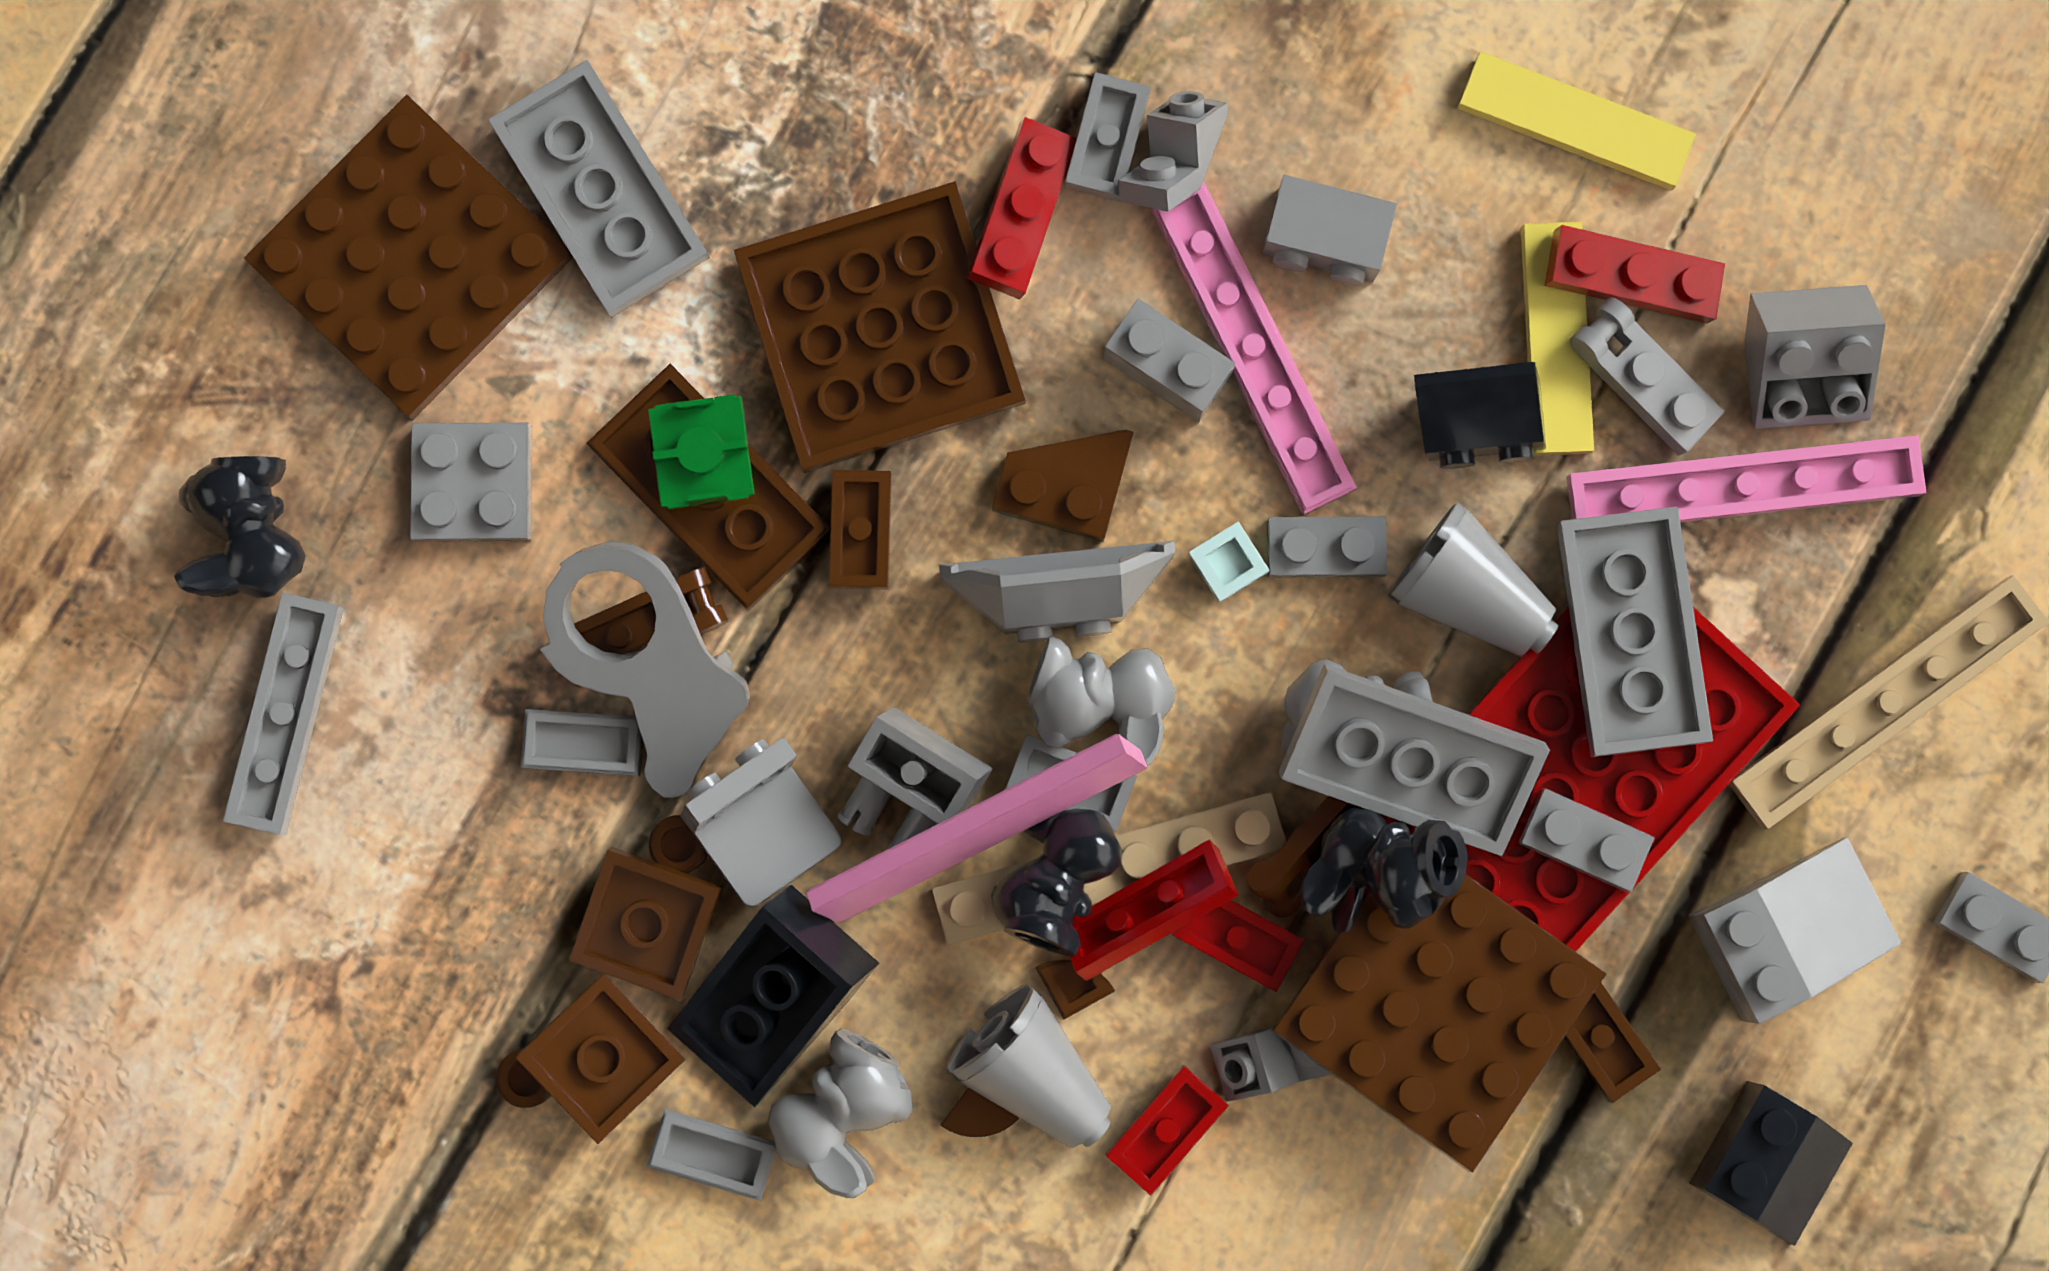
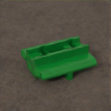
(701, 451)

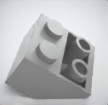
(1813, 355)

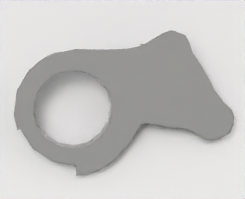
(675, 685)

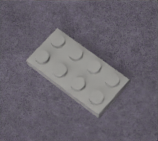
(599, 188)
(1634, 631)
(1413, 759)

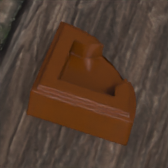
(1070, 990)
(977, 1116)

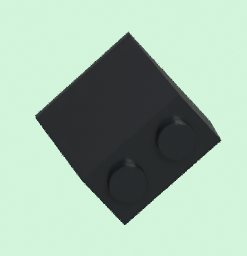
(1481, 414)
(1771, 1161)

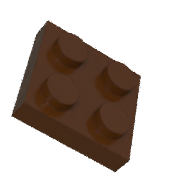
(645, 923)
(600, 1058)

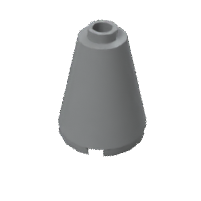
(1475, 587)
(1032, 1070)

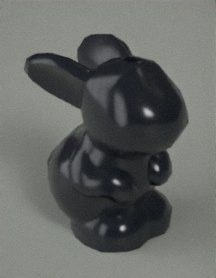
(238, 506)
(1403, 871)
(1047, 893)

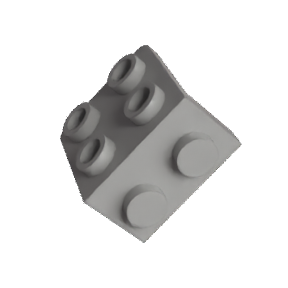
(760, 822)

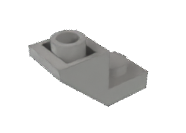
(1181, 149)
(1260, 1064)

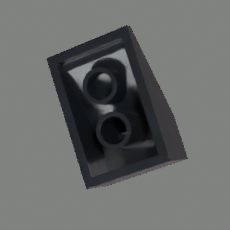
(772, 994)

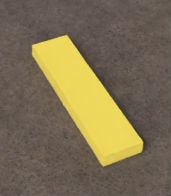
(1576, 121)
(1551, 321)

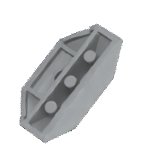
(1059, 588)

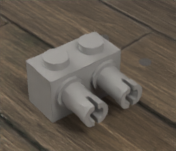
(914, 766)

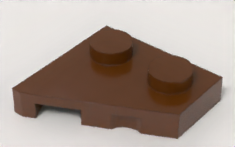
(1065, 483)

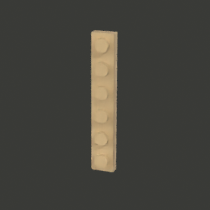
(1888, 702)
(1238, 830)

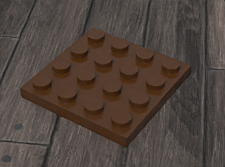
(409, 257)
(878, 327)
(1441, 1016)

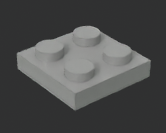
(471, 482)

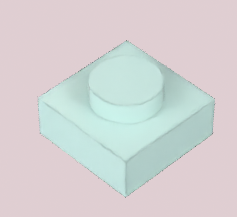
(1228, 562)

